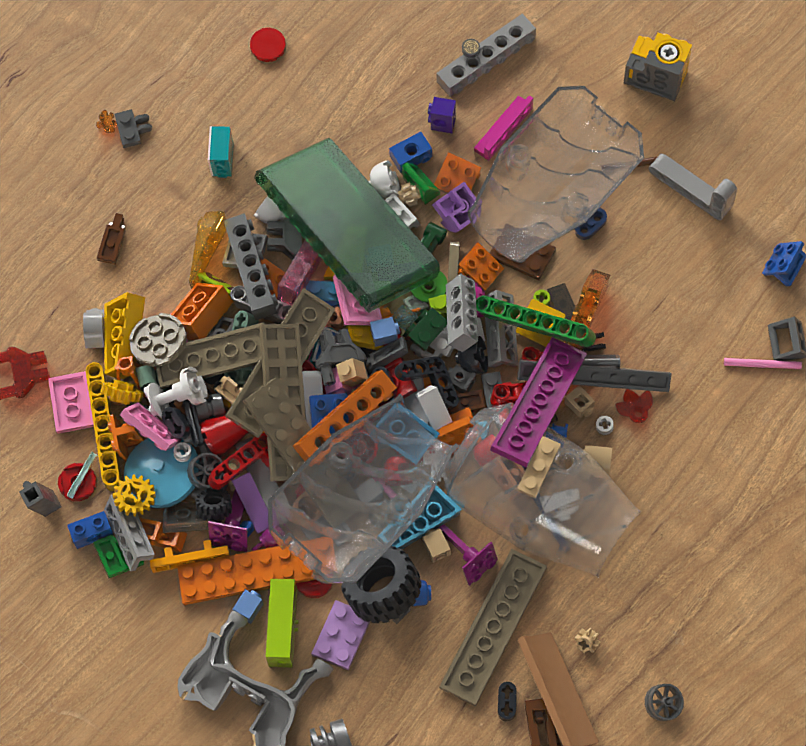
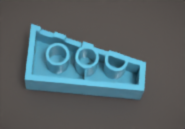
(437, 512)

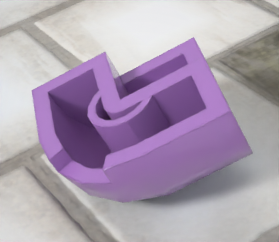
(454, 207)

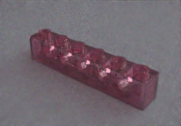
(298, 273)

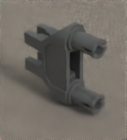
(290, 241)
(335, 353)

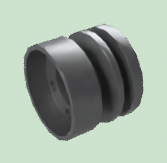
(337, 736)

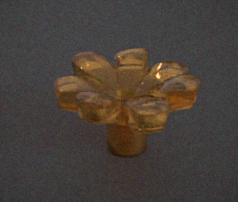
(106, 122)

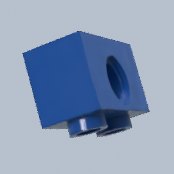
(416, 144)
(90, 529)

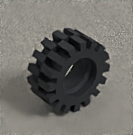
(213, 504)

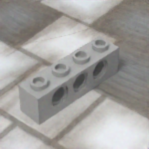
(461, 313)

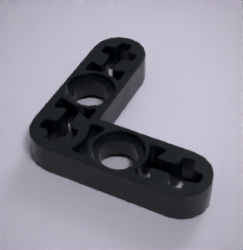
(434, 374)

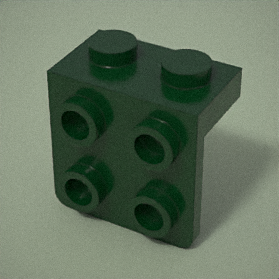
(427, 328)

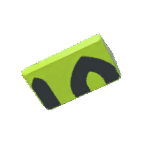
(208, 278)

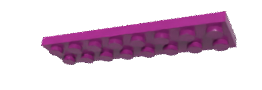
(538, 402)

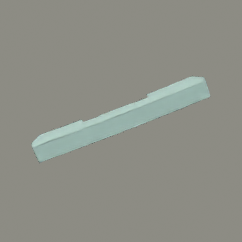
(81, 475)

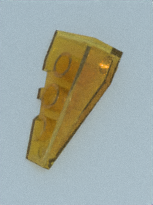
(209, 235)

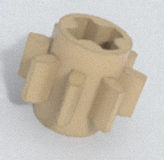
(409, 194)
(587, 640)

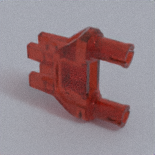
(23, 372)

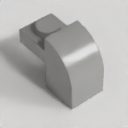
(93, 328)

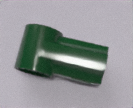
(433, 236)

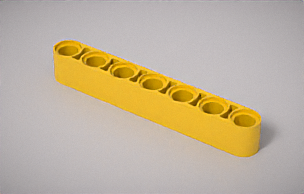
(100, 418)

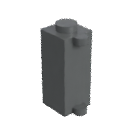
(39, 498)

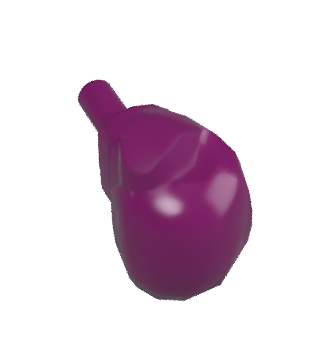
(266, 540)

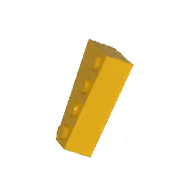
(119, 320)

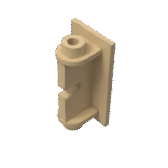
(228, 389)

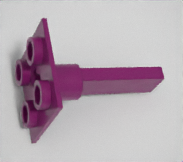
(230, 532)
(476, 561)

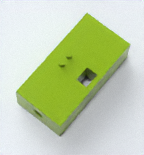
(281, 623)

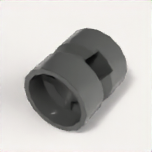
(211, 408)

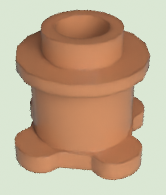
(336, 320)

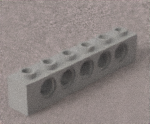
(461, 66)

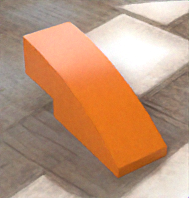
(156, 536)

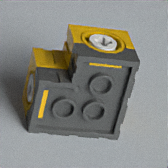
(658, 65)

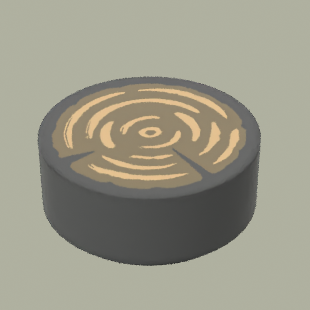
(470, 48)

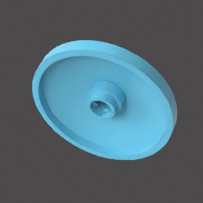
(163, 471)

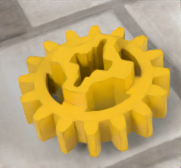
(121, 392)
(139, 488)

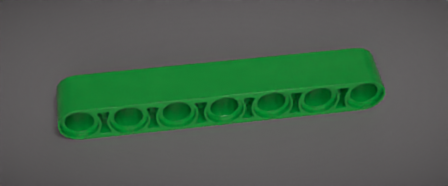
(541, 324)

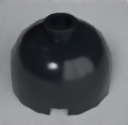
(473, 359)

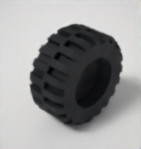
(392, 599)

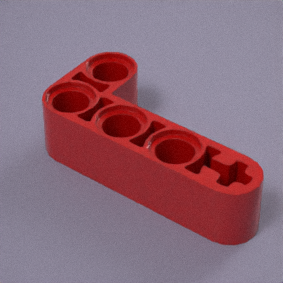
(242, 463)

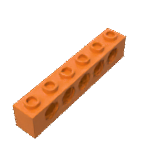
(377, 381)

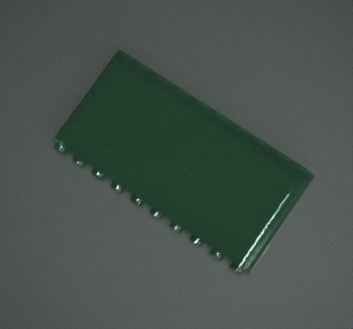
(348, 224)

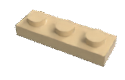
(539, 467)

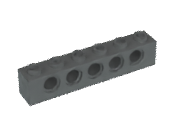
(260, 306)

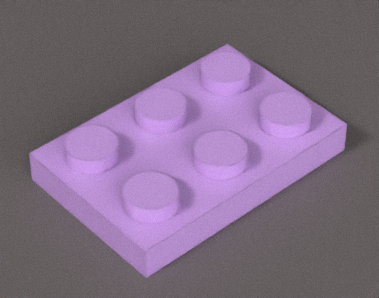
(340, 636)

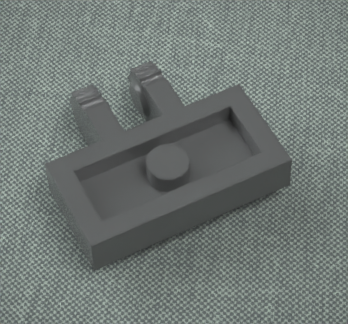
(127, 127)

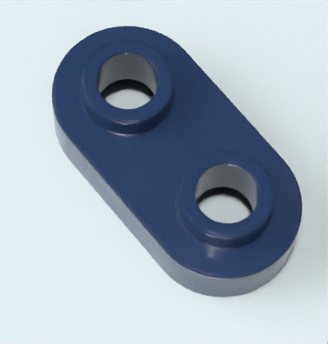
(591, 225)

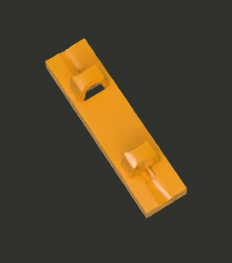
(171, 561)

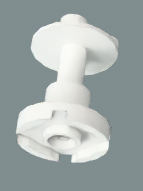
(188, 388)

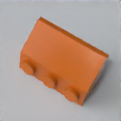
(202, 309)

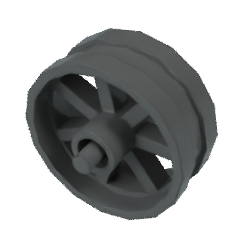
(204, 471)
(664, 702)

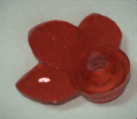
(634, 403)

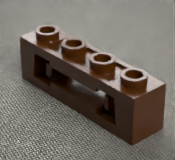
(539, 708)

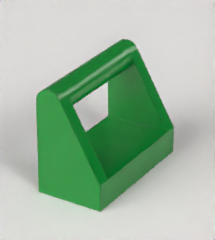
(416, 176)

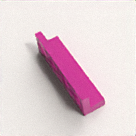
(504, 127)

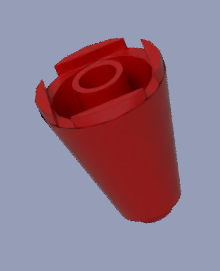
(221, 434)

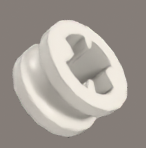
(600, 429)
(177, 454)

